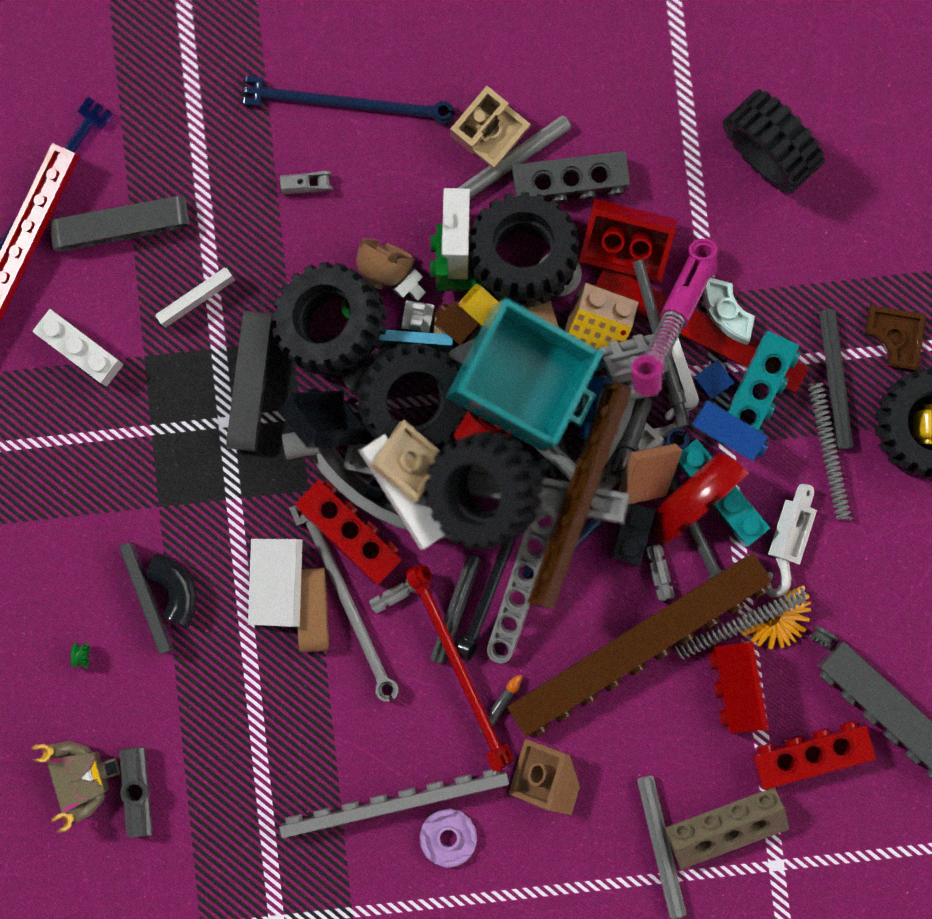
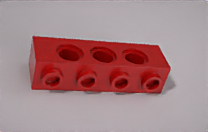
(375, 568)
(857, 751)

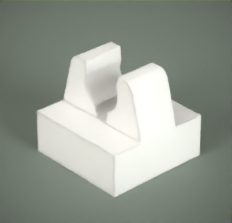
(410, 285)
(417, 317)

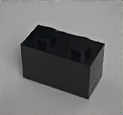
(633, 535)

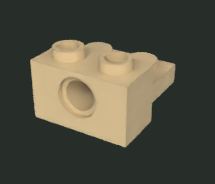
(478, 122)

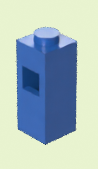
(731, 431)

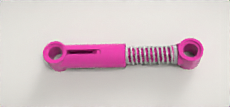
(681, 303)

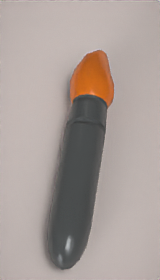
(511, 688)

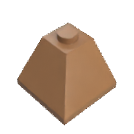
(545, 778)

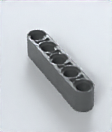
(119, 223)
(249, 381)

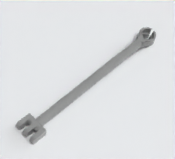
(349, 606)

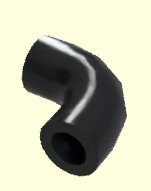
(179, 586)

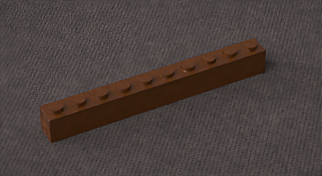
(639, 644)

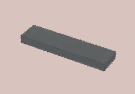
(146, 598)

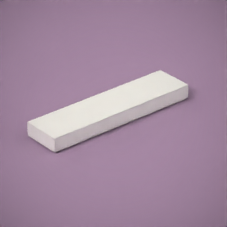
(414, 515)

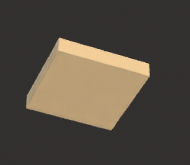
(406, 460)

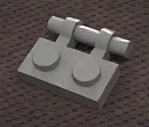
(620, 355)

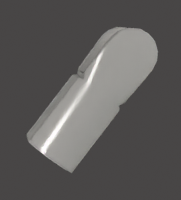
(301, 182)

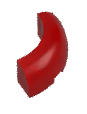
(690, 499)

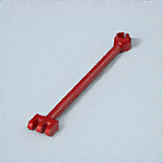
(500, 754)

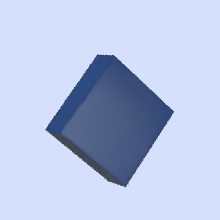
(713, 380)

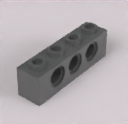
(611, 164)

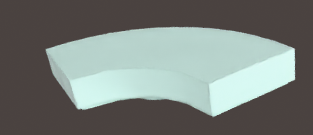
(726, 312)

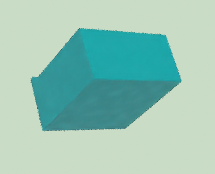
(525, 376)

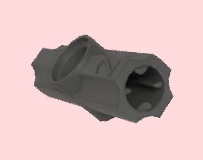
(137, 811)

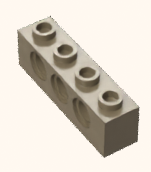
(727, 828)

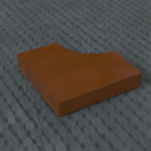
(899, 334)

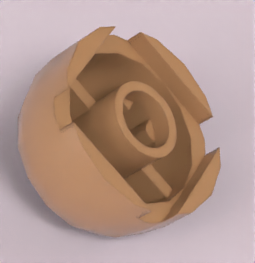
(383, 263)

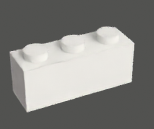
(78, 347)

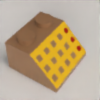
(600, 316)

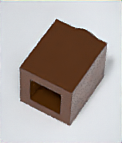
(455, 323)

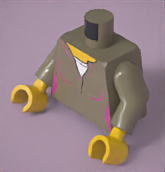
(77, 779)

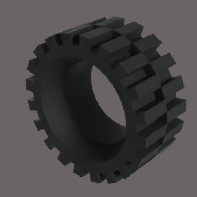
(773, 141)

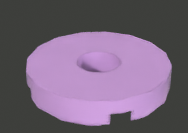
(448, 820)

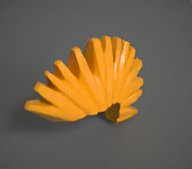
(782, 625)

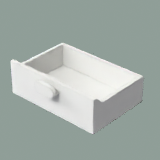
(456, 231)

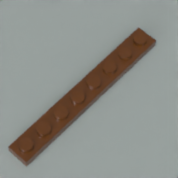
(579, 496)

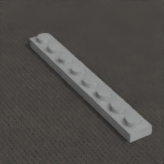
(382, 805)

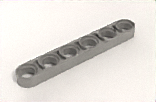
(518, 583)

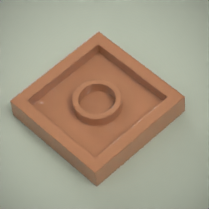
(650, 473)

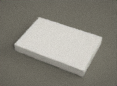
(275, 582)

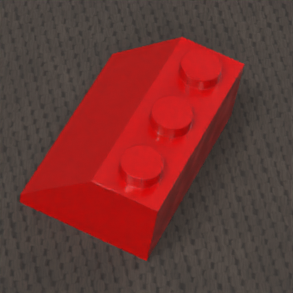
(624, 235)
(738, 687)

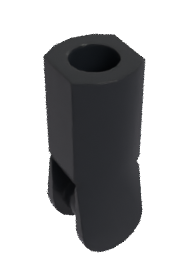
(374, 490)

